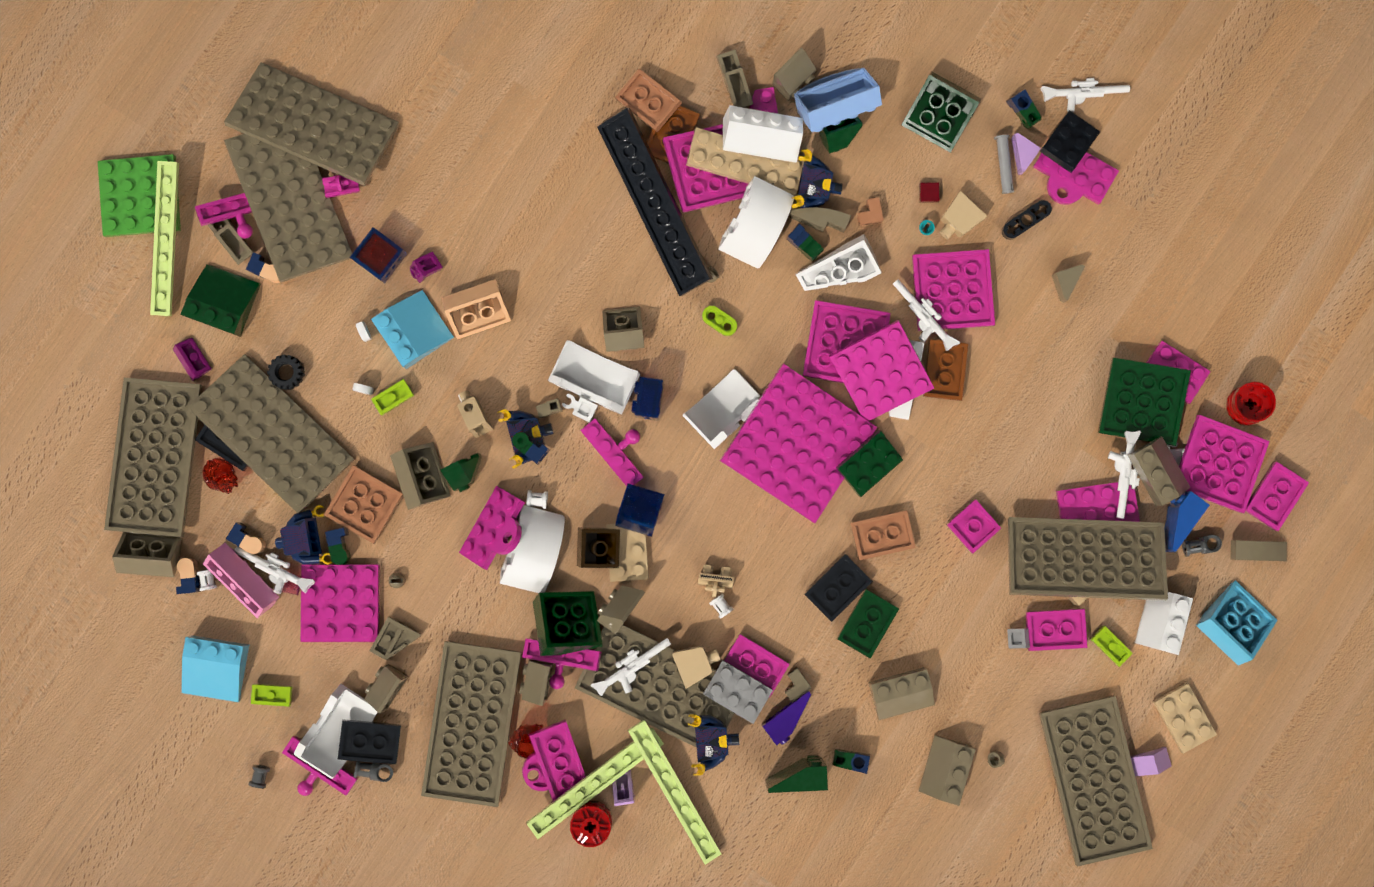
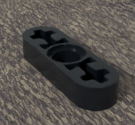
(1034, 208)

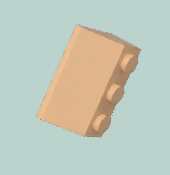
(476, 309)

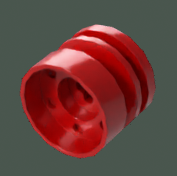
(1254, 393)
(598, 815)

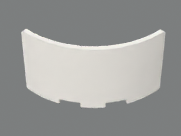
(758, 222)
(594, 377)
(722, 408)
(537, 552)
(322, 740)

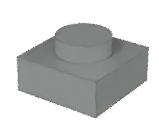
(1018, 638)

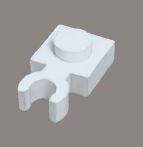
(583, 408)

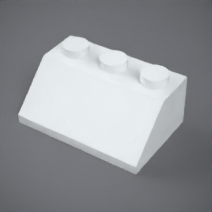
(1164, 623)

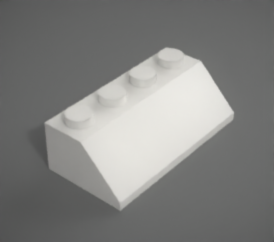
(762, 133)

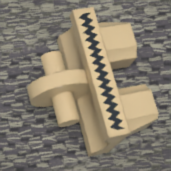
(713, 582)

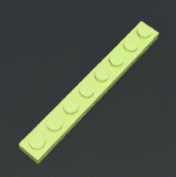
(164, 238)
(587, 789)
(674, 792)

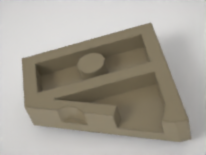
(393, 638)

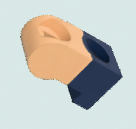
(261, 269)
(245, 540)
(189, 579)

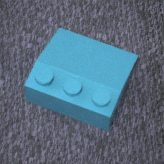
(412, 329)
(1237, 623)
(213, 668)

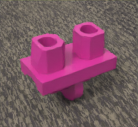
(339, 186)

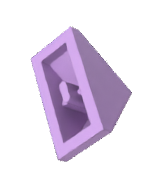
(1024, 152)
(1151, 762)
(623, 790)

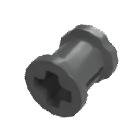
(259, 776)

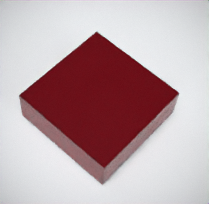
(929, 192)

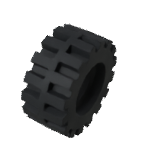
(274, 372)

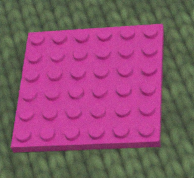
(796, 443)

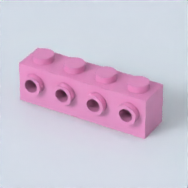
(240, 580)

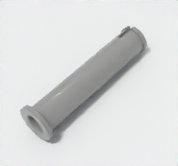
(1004, 164)

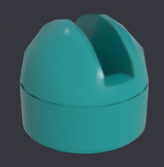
(930, 229)

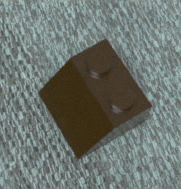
(598, 547)

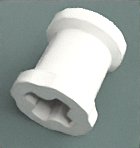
(537, 499)
(203, 582)
(721, 606)

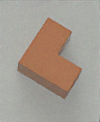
(873, 215)

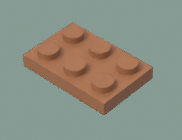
(648, 100)
(882, 535)

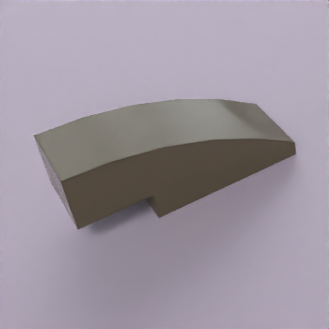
(734, 79)
(820, 217)
(231, 241)
(1258, 550)

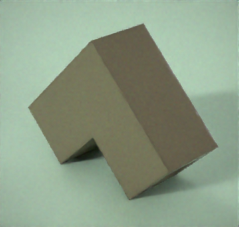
(549, 408)
(800, 685)

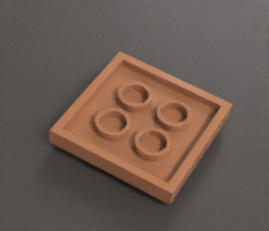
(363, 504)

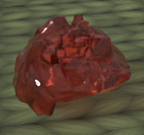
(219, 475)
(521, 742)

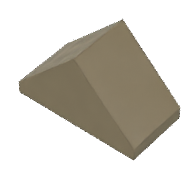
(1066, 281)

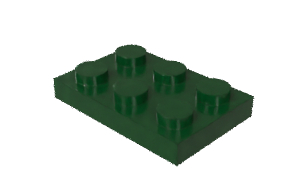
(869, 463)
(867, 623)

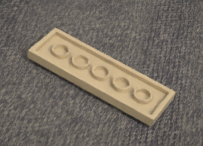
(708, 155)

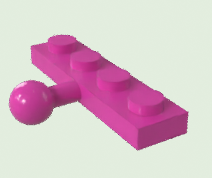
(225, 209)
(613, 452)
(582, 659)
(342, 781)

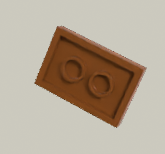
(680, 122)
(946, 370)

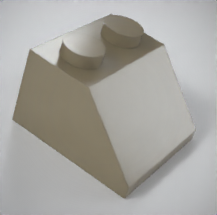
(794, 74)
(623, 329)
(619, 608)
(536, 681)
(385, 688)

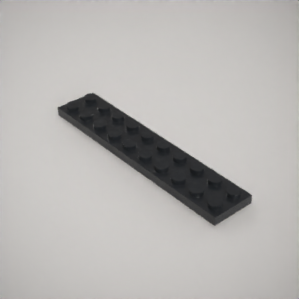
(654, 202)

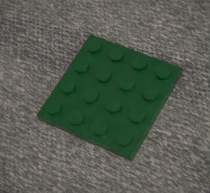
(1144, 400)

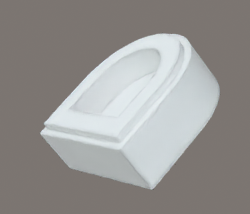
(363, 331)
(363, 389)

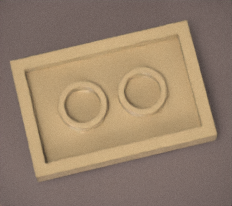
(632, 556)
(1184, 718)

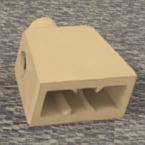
(961, 217)
(473, 415)
(694, 664)

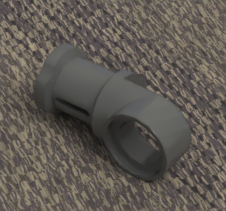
(1201, 544)
(374, 769)

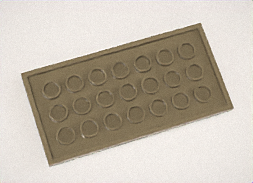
(312, 123)
(288, 208)
(271, 434)
(152, 458)
(1087, 558)
(657, 689)
(471, 724)
(1095, 780)

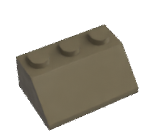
(1159, 472)
(420, 475)
(147, 554)
(902, 693)
(947, 770)

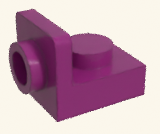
(425, 266)

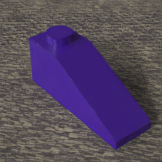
(783, 723)

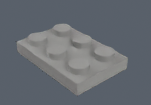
(737, 691)

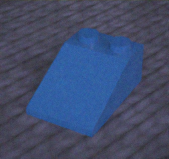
(1181, 518)

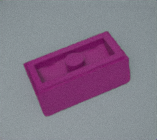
(191, 358)

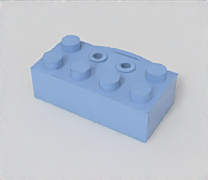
(837, 98)

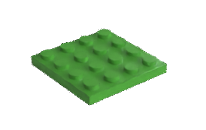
(130, 195)

